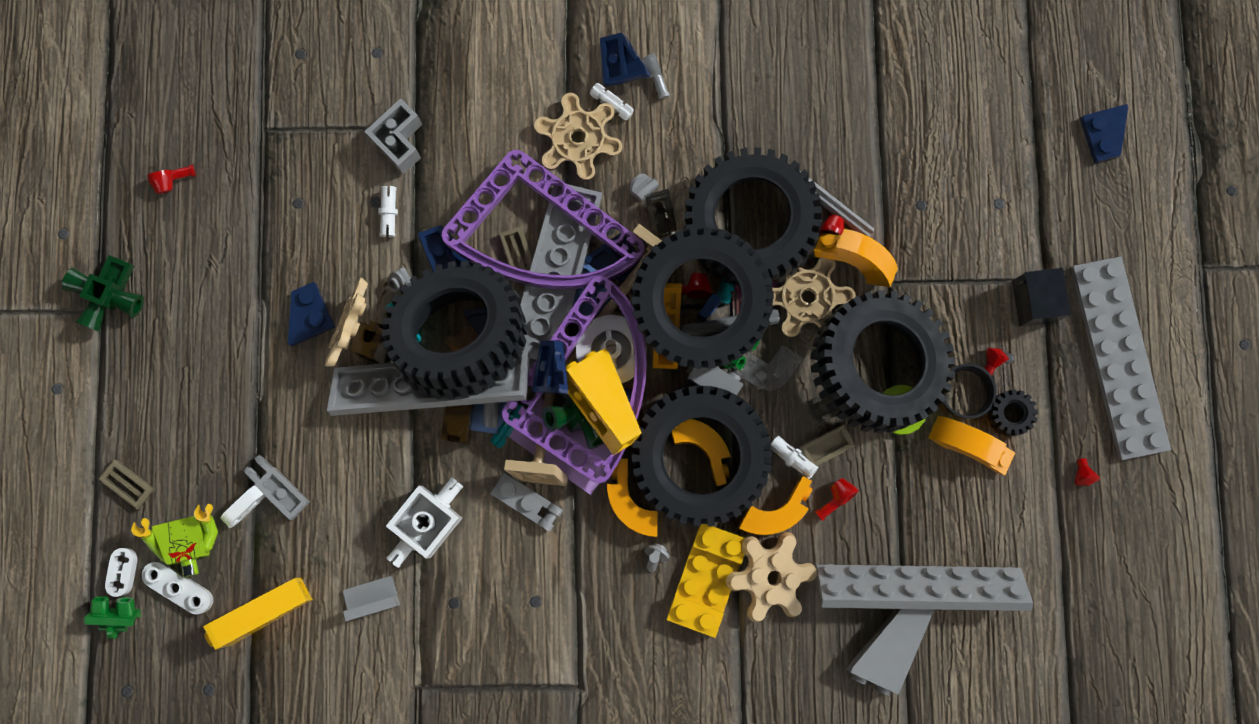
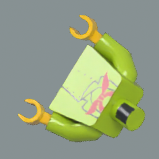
(181, 539)

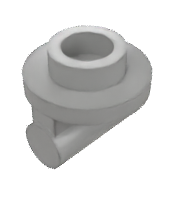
(642, 185)
(397, 280)
(656, 554)

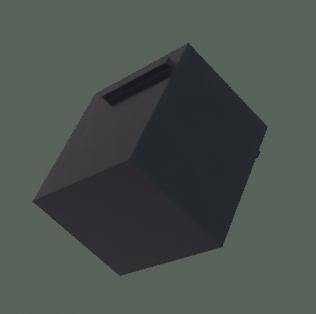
(1041, 297)

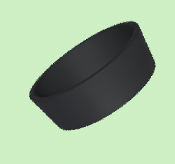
(990, 387)

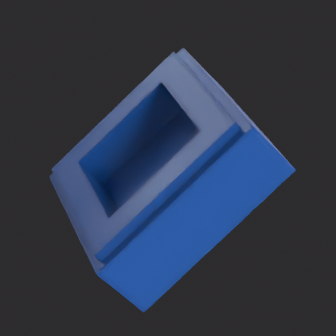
(709, 308)

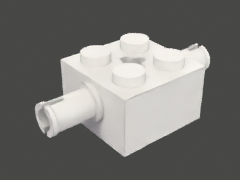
(408, 527)

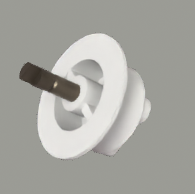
(614, 335)

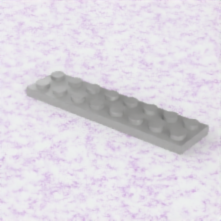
(559, 251)
(1120, 358)
(383, 389)
(923, 587)

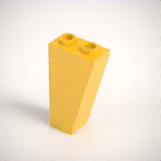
(602, 400)
(256, 614)

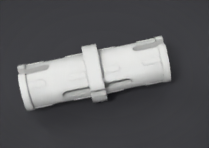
(387, 211)
(793, 457)

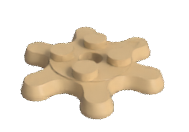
(577, 120)
(826, 296)
(348, 323)
(755, 581)

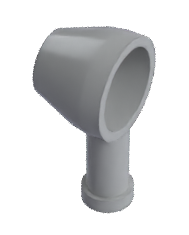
(653, 67)

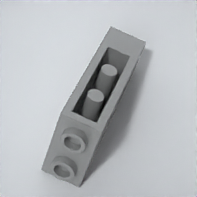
(891, 650)

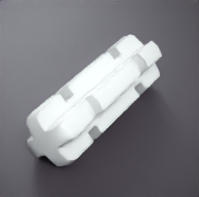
(598, 92)

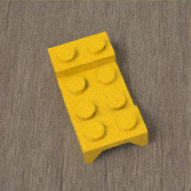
(703, 586)

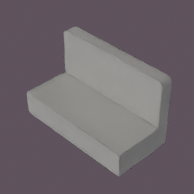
(370, 598)

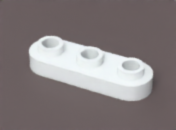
(187, 588)

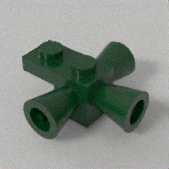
(103, 292)
(570, 415)

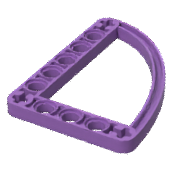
(587, 208)
(569, 344)

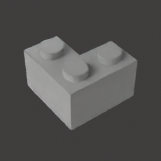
(391, 134)

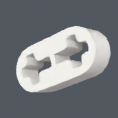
(242, 506)
(116, 570)

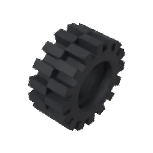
(1027, 410)

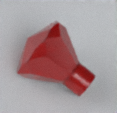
(994, 357)
(1085, 475)

